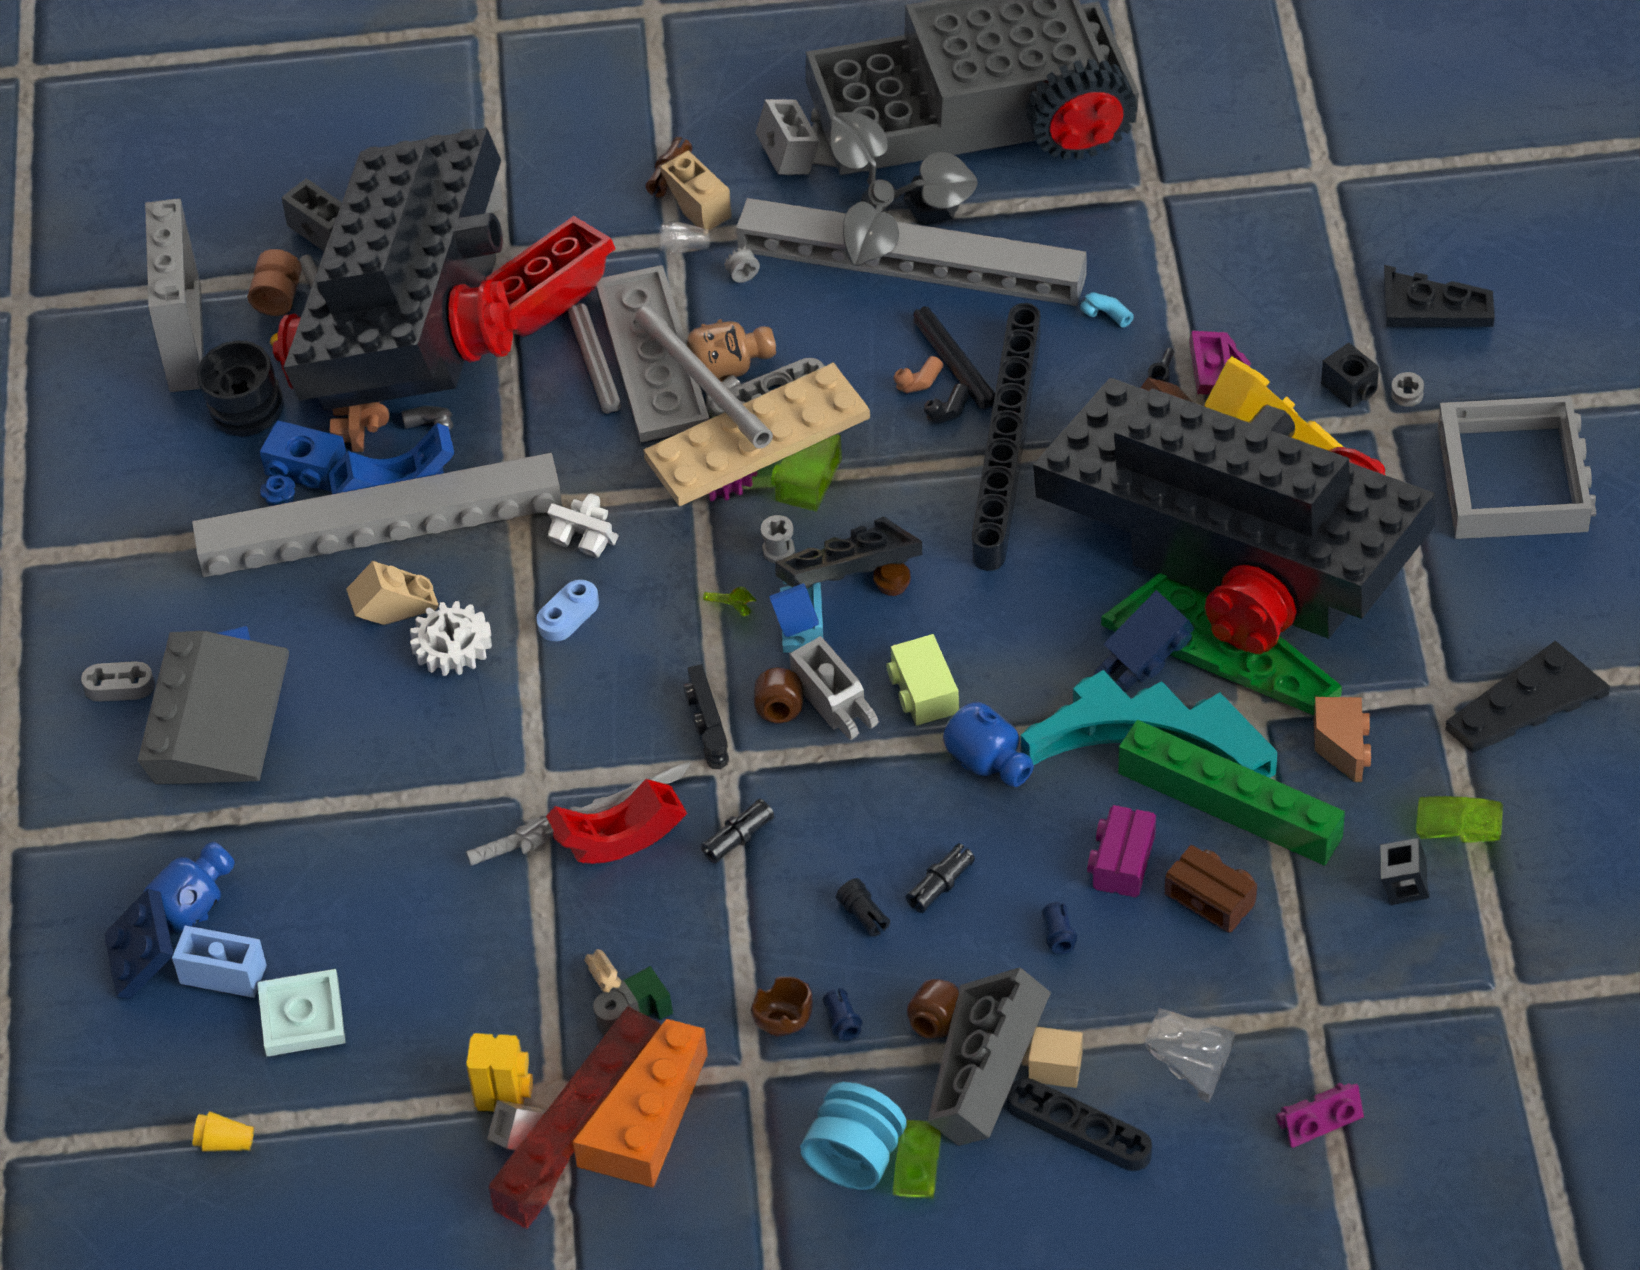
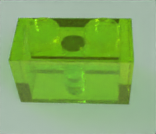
(807, 474)

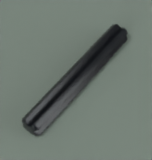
(954, 357)

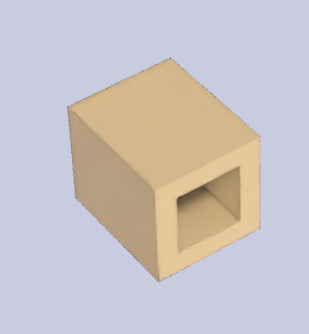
(1054, 1057)

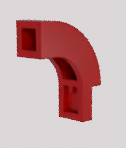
(622, 829)

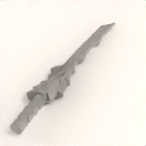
(539, 829)

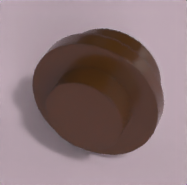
(892, 578)

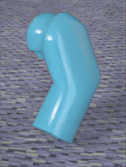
(1109, 305)

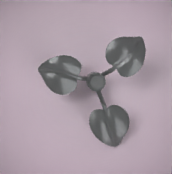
(866, 228)

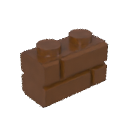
(1211, 888)

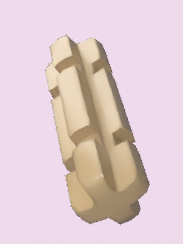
(602, 970)

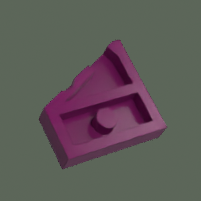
(1209, 357)

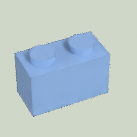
(219, 961)

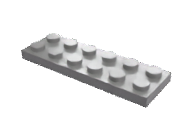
(657, 387)

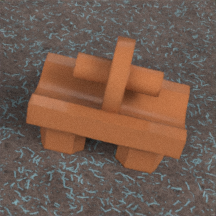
(353, 428)

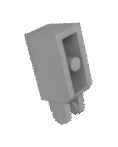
(831, 687)

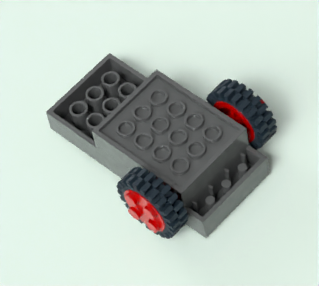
(982, 80)

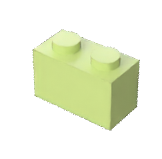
(924, 680)

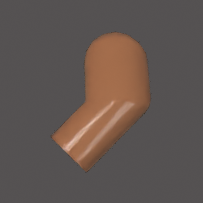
(921, 380)

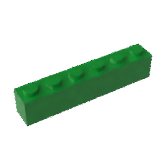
(1231, 792)

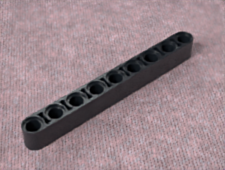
(1006, 437)

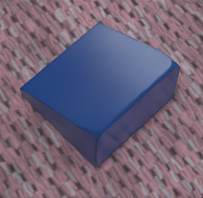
(794, 610)

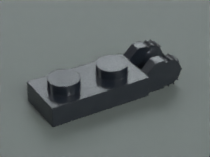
(707, 718)

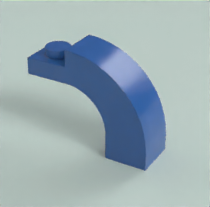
(423, 460)

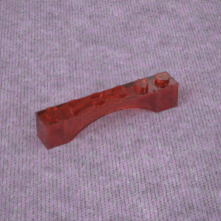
(536, 1165)

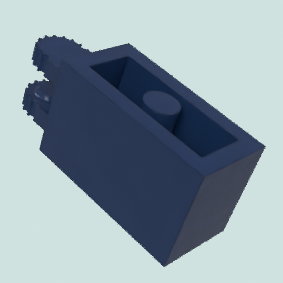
(1146, 641)

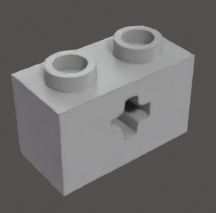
(787, 137)

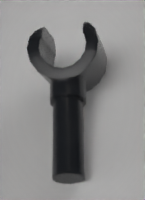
(1162, 368)

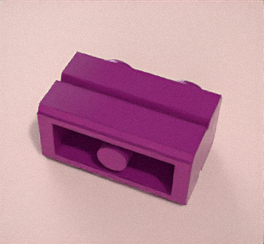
(1123, 850)

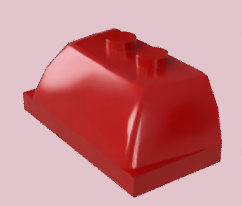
(554, 273)

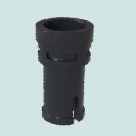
(858, 900)

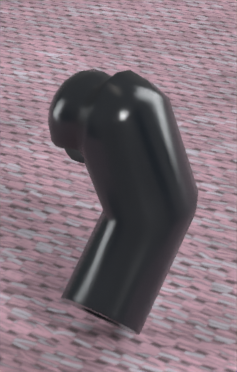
(940, 412)

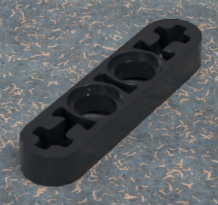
(1075, 1129)

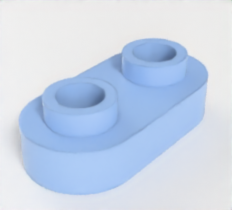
(572, 606)

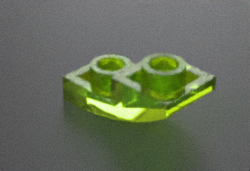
(1459, 816)
(917, 1160)

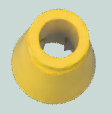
(221, 1133)

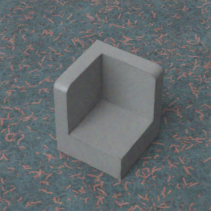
(513, 1123)

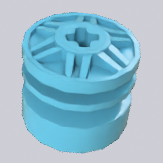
(853, 1136)

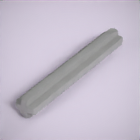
(594, 358)

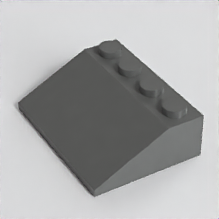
(212, 709)

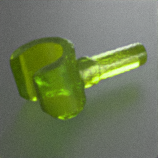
(737, 598)

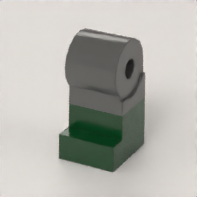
(640, 991)

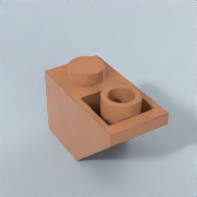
(1340, 733)

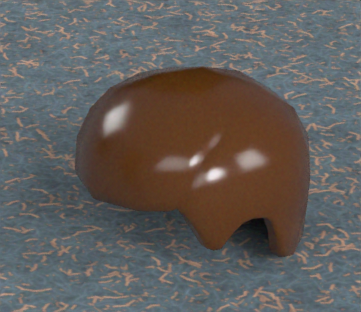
(783, 1007)

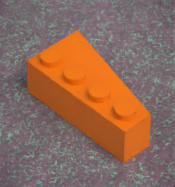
(643, 1111)

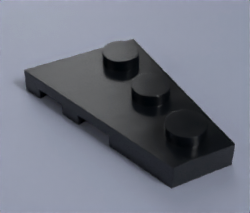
(1426, 303)

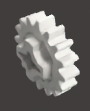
(468, 633)

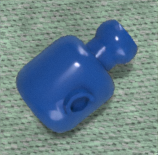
(987, 744)
(190, 887)

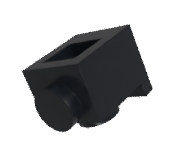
(1404, 871)

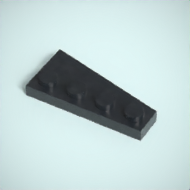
(859, 553)
(1527, 696)

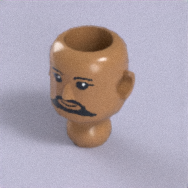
(727, 348)

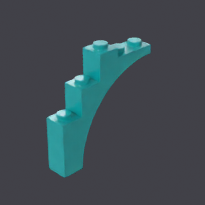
(1106, 714)

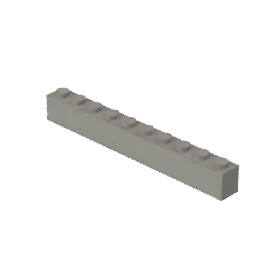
(920, 253)
(376, 515)

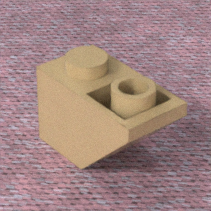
(697, 191)
(390, 594)

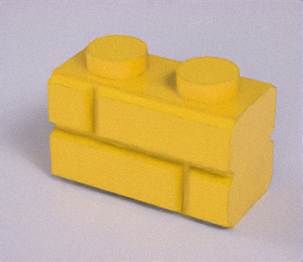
(498, 1071)

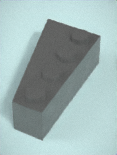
(984, 1052)

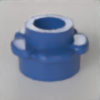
(278, 490)

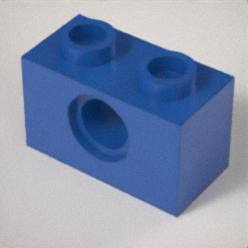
(301, 454)

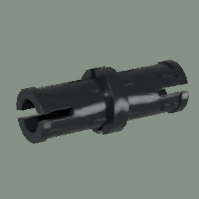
(737, 831)
(940, 878)

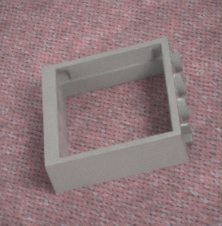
(174, 293)
(1515, 415)

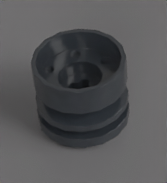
(240, 388)

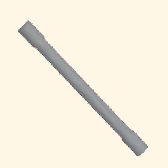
(747, 422)

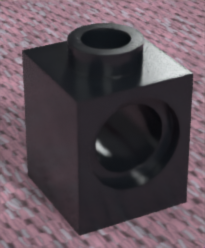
(1350, 375)

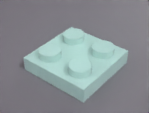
(301, 1012)

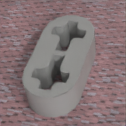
(117, 681)

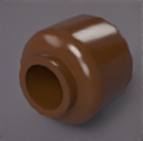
(778, 695)
(933, 1008)

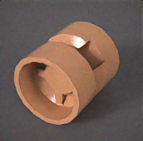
(274, 282)

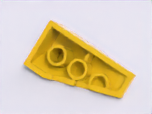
(1244, 392)

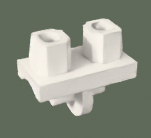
(594, 531)

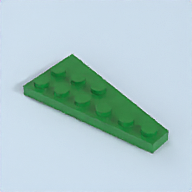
(1279, 673)

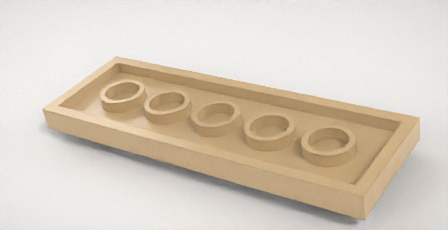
(720, 453)

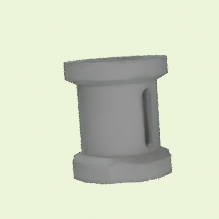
(777, 535)

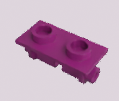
(1326, 1113)

